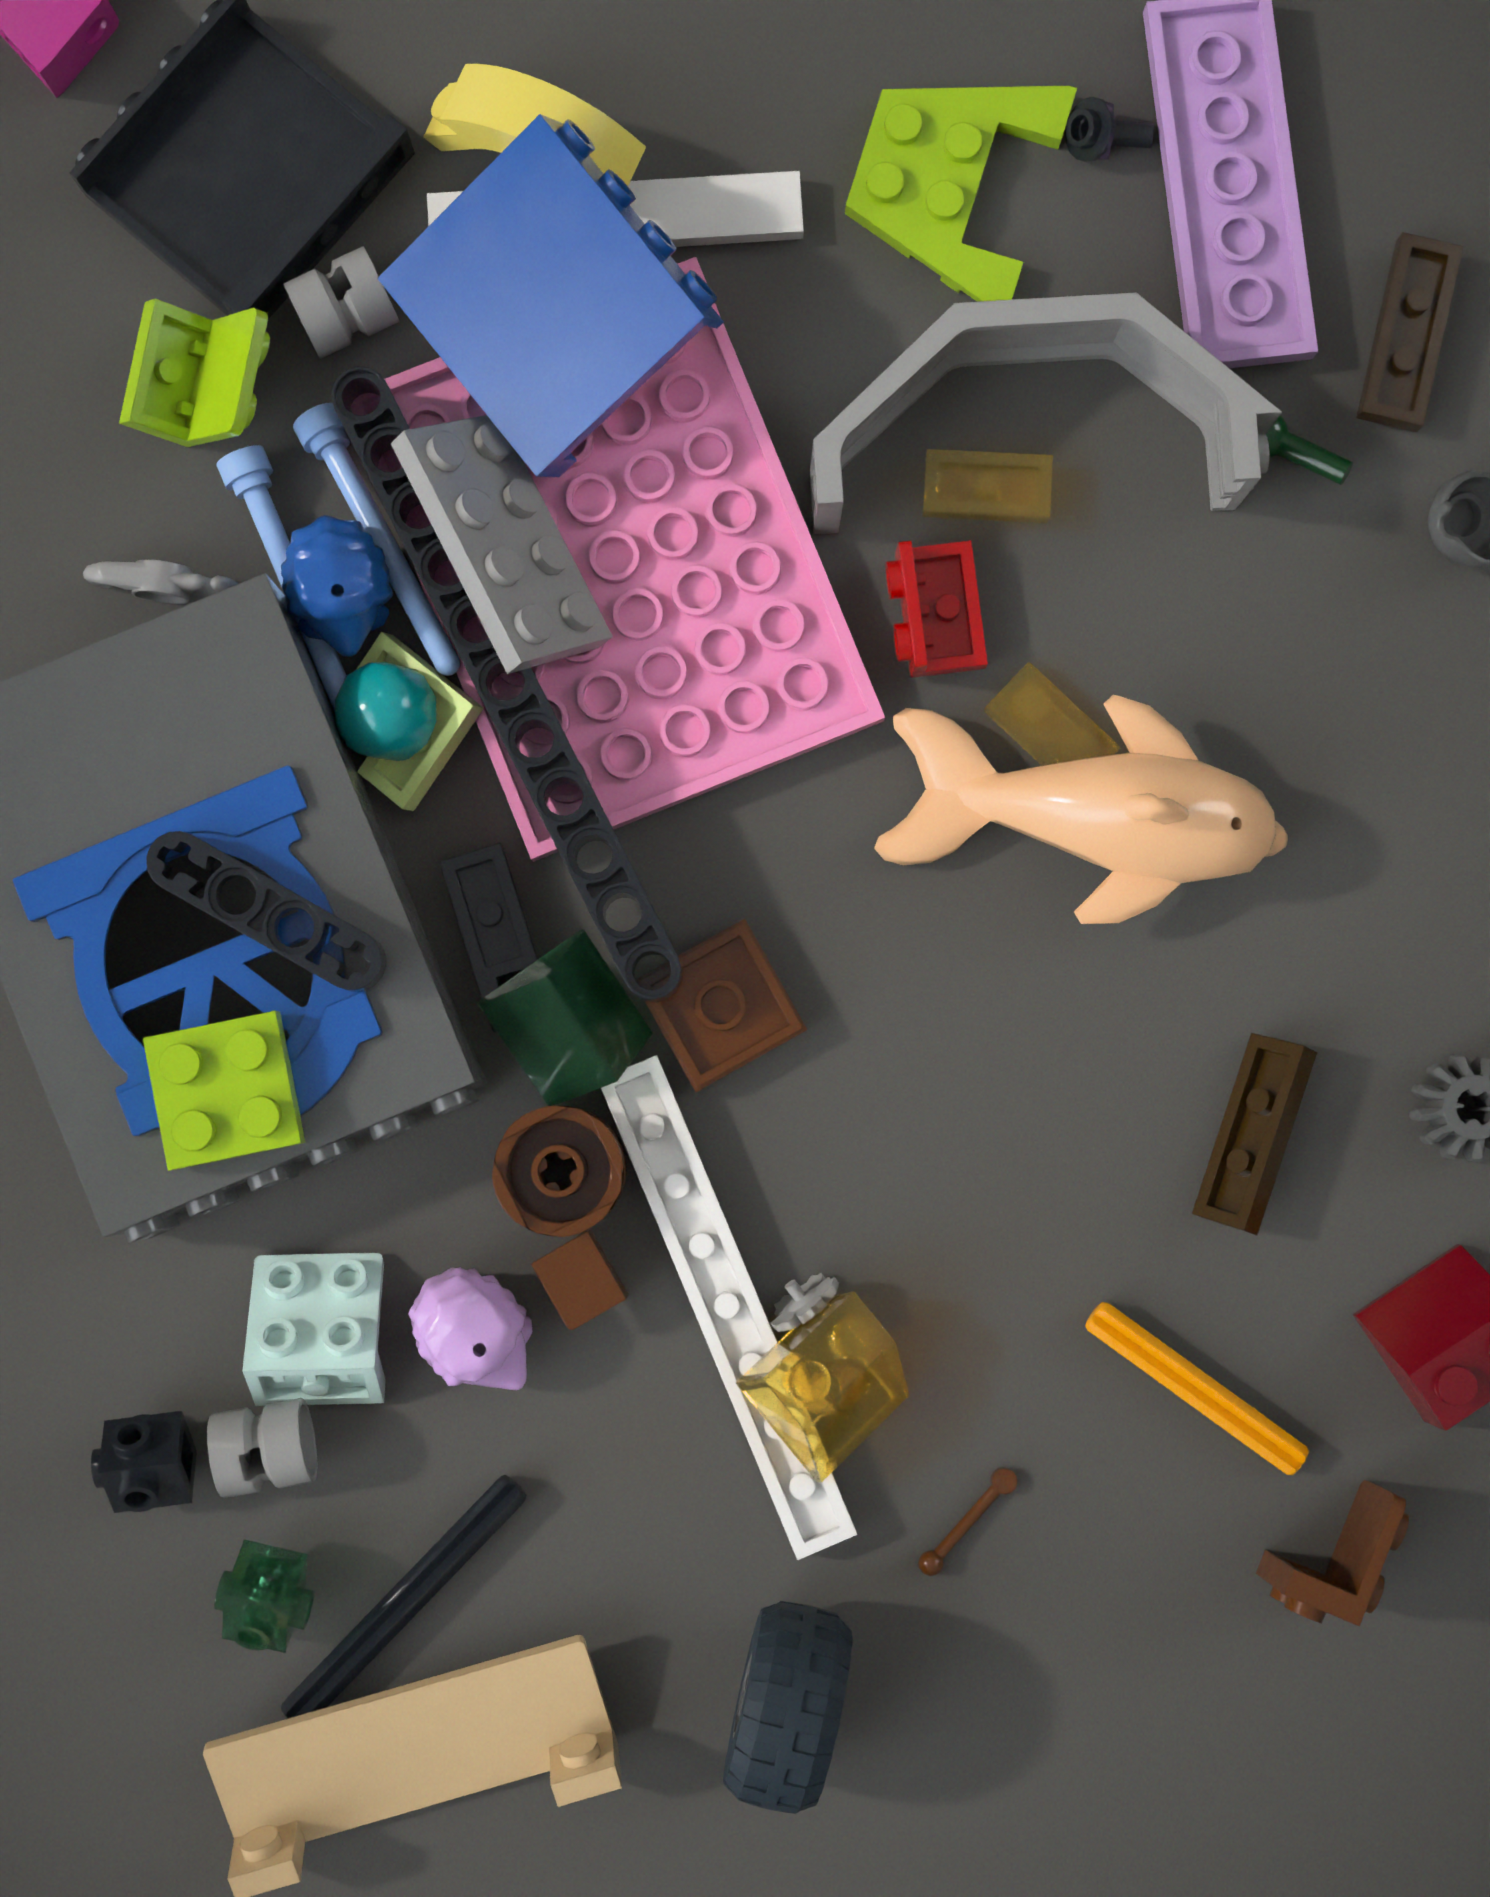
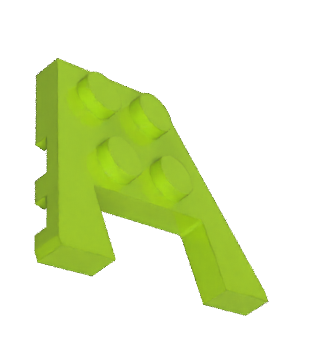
(927, 168)

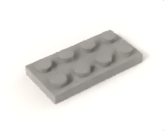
(501, 542)

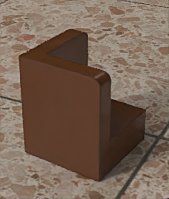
(580, 1280)

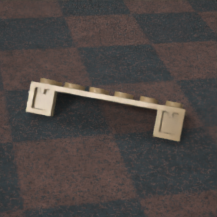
(411, 1752)

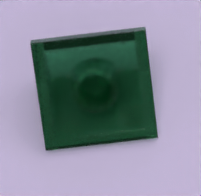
(567, 1021)

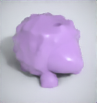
(471, 1330)

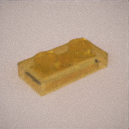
(987, 486)
(1047, 720)

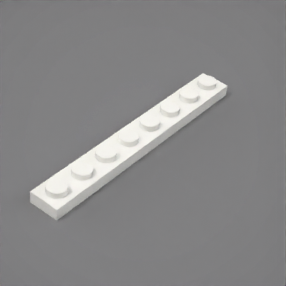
(718, 1291)

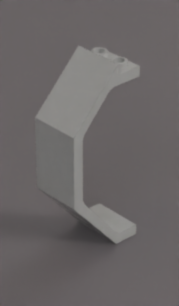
(1051, 330)

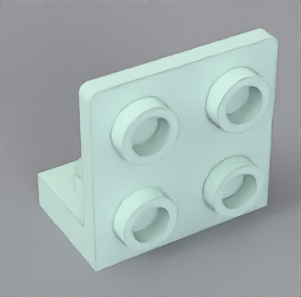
(315, 1329)

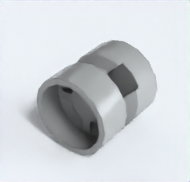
(341, 302)
(261, 1448)

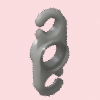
(156, 580)

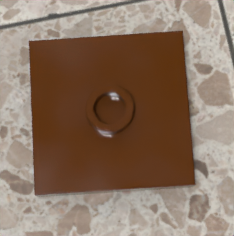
(725, 1007)

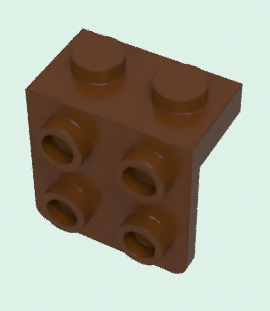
(1353, 1574)

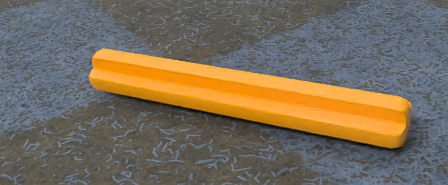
(1197, 1388)

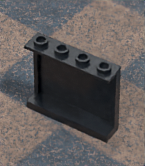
(240, 161)

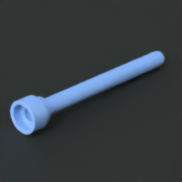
(325, 436)
(248, 475)

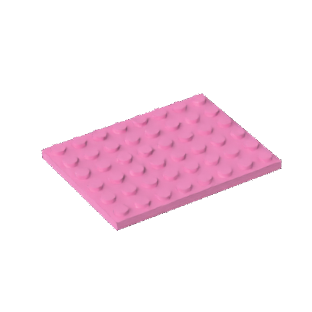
(705, 578)

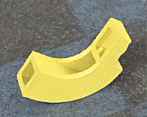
(497, 103)

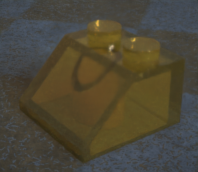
(828, 1384)

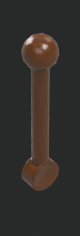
(1002, 1482)

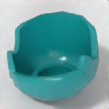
(385, 711)

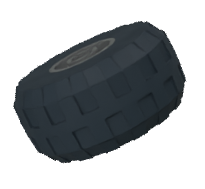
(788, 1707)

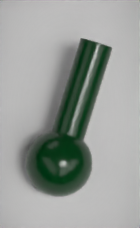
(1306, 453)

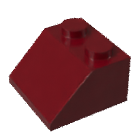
(1437, 1336)

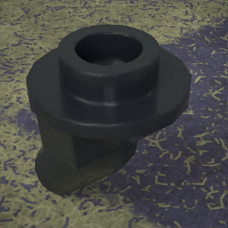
(1094, 130)

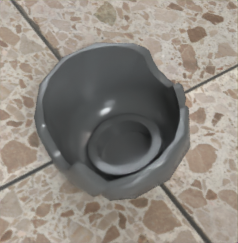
(1462, 519)

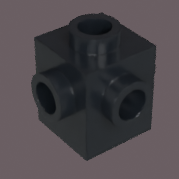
(145, 1462)

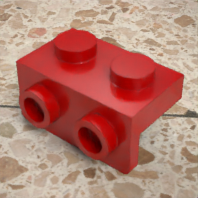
(939, 608)

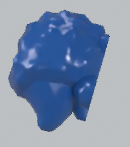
(336, 583)

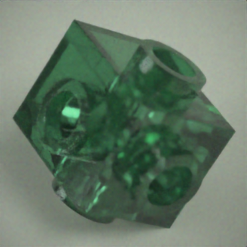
(264, 1597)

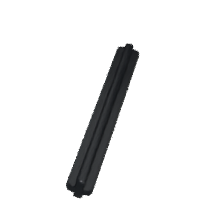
(406, 1598)

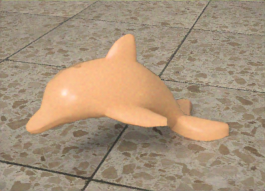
(1140, 813)

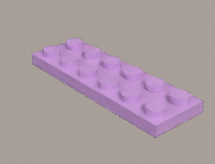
(1230, 180)

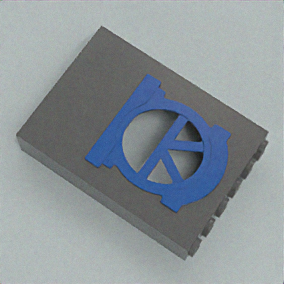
(228, 736)

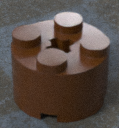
(526, 1154)

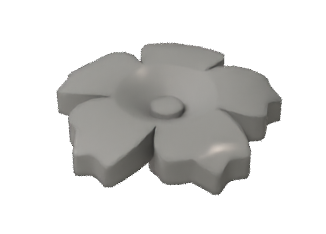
(803, 1301)

